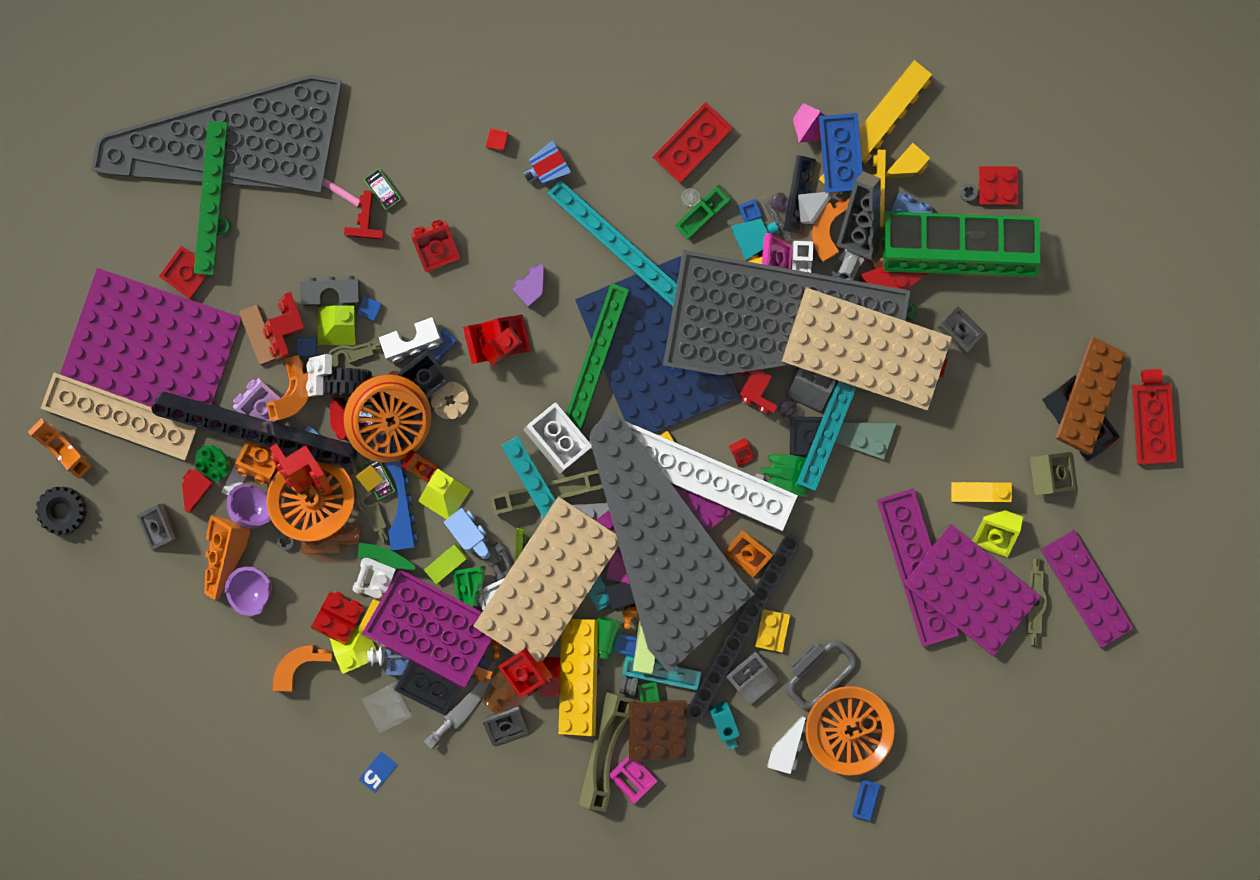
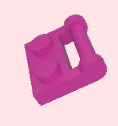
(637, 774)

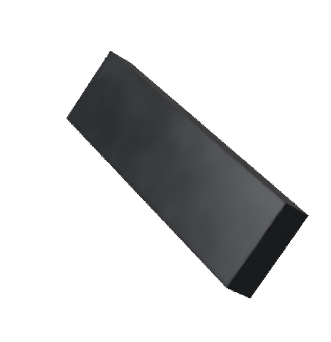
(800, 184)

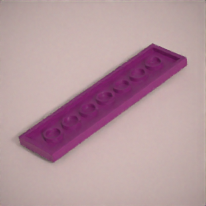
(909, 545)

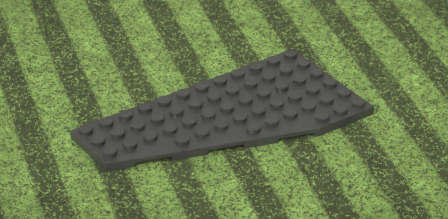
(742, 312)

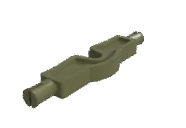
(351, 353)
(373, 510)
(1034, 616)

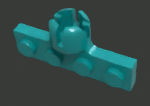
(679, 676)

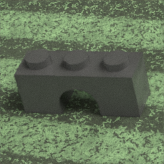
(313, 290)

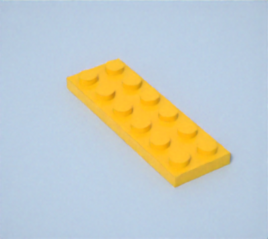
(578, 678)

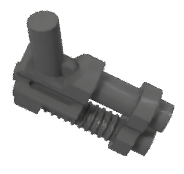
(498, 554)

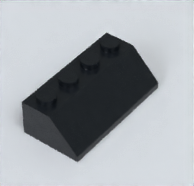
(425, 373)
(1057, 402)

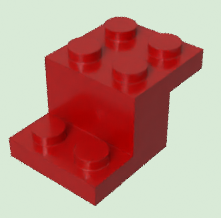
(283, 326)
(479, 334)
(753, 390)
(300, 469)

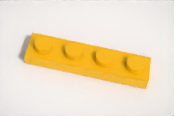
(879, 162)

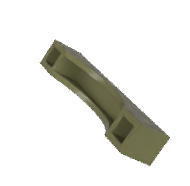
(560, 488)
(596, 786)

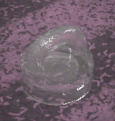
(690, 197)

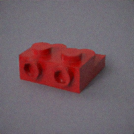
(435, 245)
(337, 617)
(525, 673)

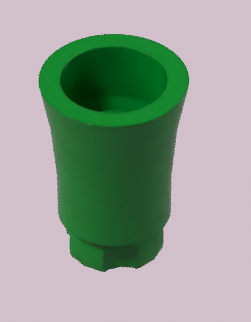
(607, 635)

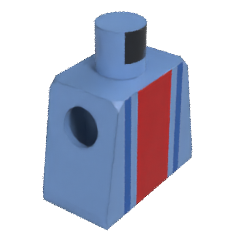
(547, 165)

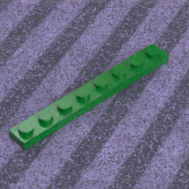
(210, 198)
(597, 354)

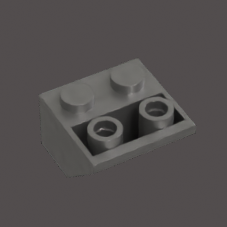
(811, 389)
(752, 677)

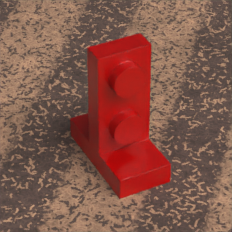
(364, 220)

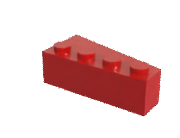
(898, 280)

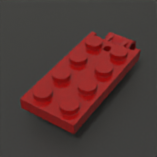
(1153, 419)

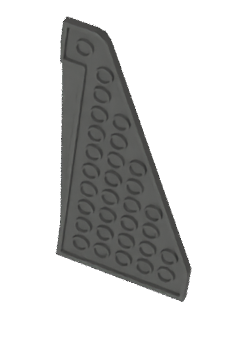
(273, 138)
(671, 562)

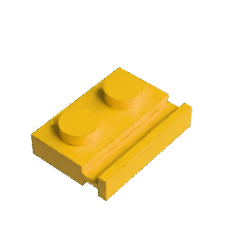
(772, 630)

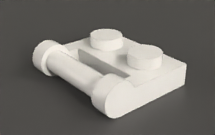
(380, 580)

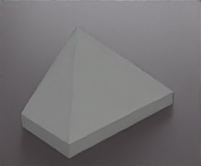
(812, 205)

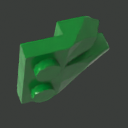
(785, 473)

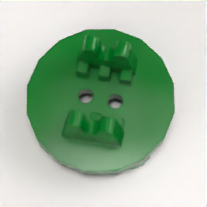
(212, 462)

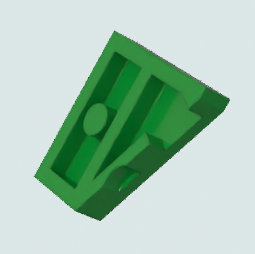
(469, 584)

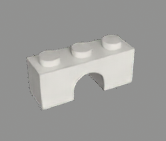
(802, 256)
(427, 336)

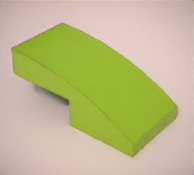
(445, 563)

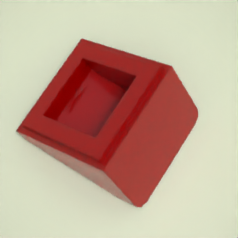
(497, 139)
(742, 452)

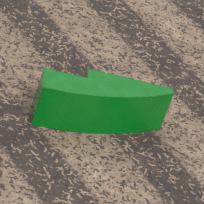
(703, 211)
(384, 556)

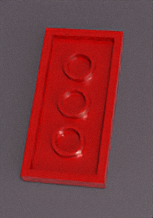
(692, 142)

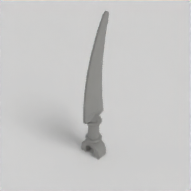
(462, 710)

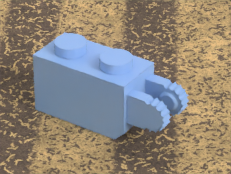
(467, 533)

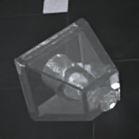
(387, 707)

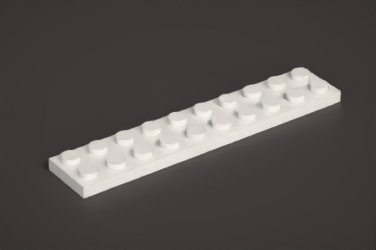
(718, 481)

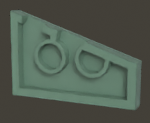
(866, 437)

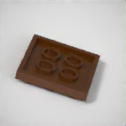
(657, 730)

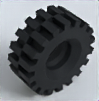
(46, 513)

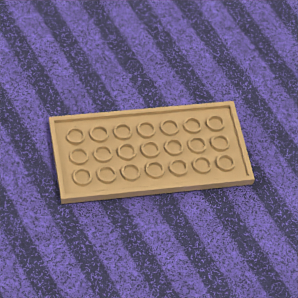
(866, 349)
(548, 581)

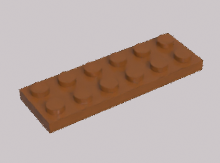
(1090, 395)

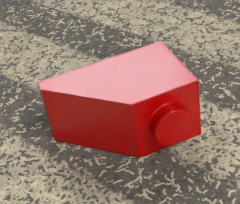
(337, 409)
(194, 488)
(553, 687)

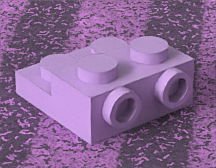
(254, 400)

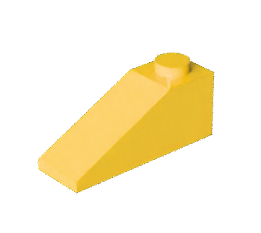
(981, 492)

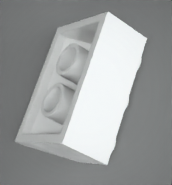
(557, 437)

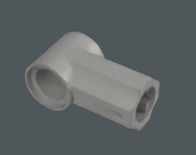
(850, 265)

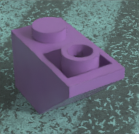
(531, 287)

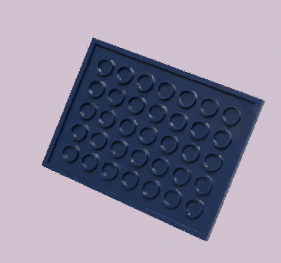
(643, 387)

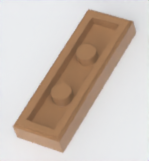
(254, 324)

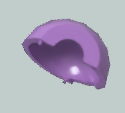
(248, 506)
(248, 590)

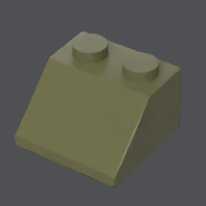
(1052, 473)

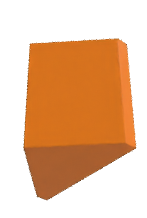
(748, 554)

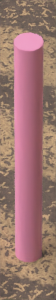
(341, 192)

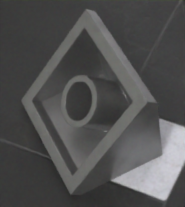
(962, 329)
(157, 526)
(505, 725)

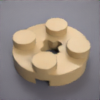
(452, 411)

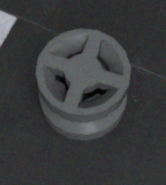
(628, 685)

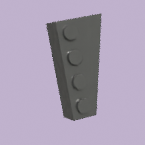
(862, 219)

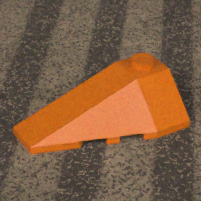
(225, 550)

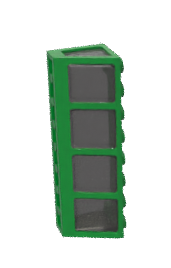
(961, 244)

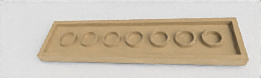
(117, 416)

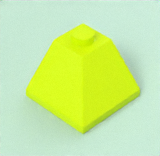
(444, 494)
(998, 532)
(354, 652)

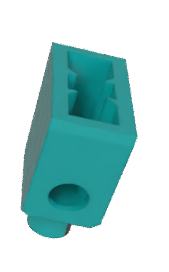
(751, 236)
(723, 718)

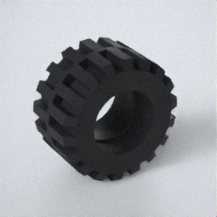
(344, 381)

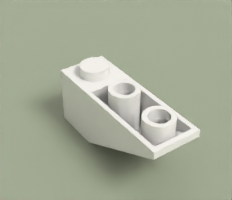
(784, 751)

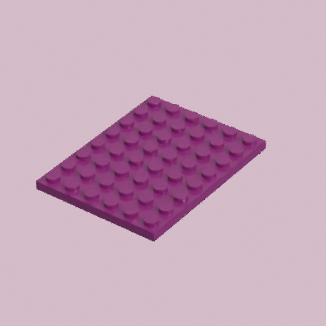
(149, 342)

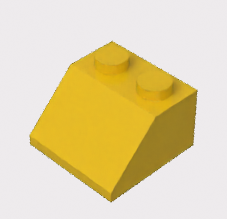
(909, 164)

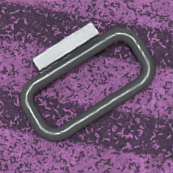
(808, 661)

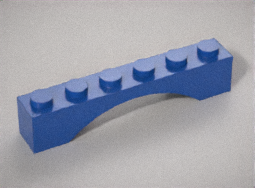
(401, 532)

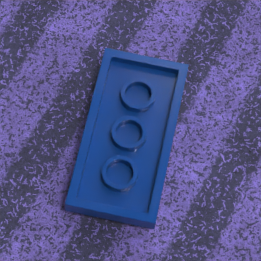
(840, 151)

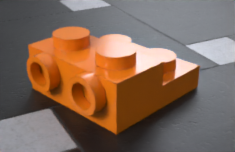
(256, 462)

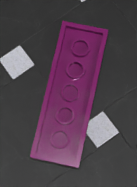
(1087, 588)

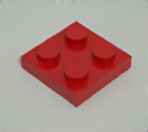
(998, 185)
(180, 273)

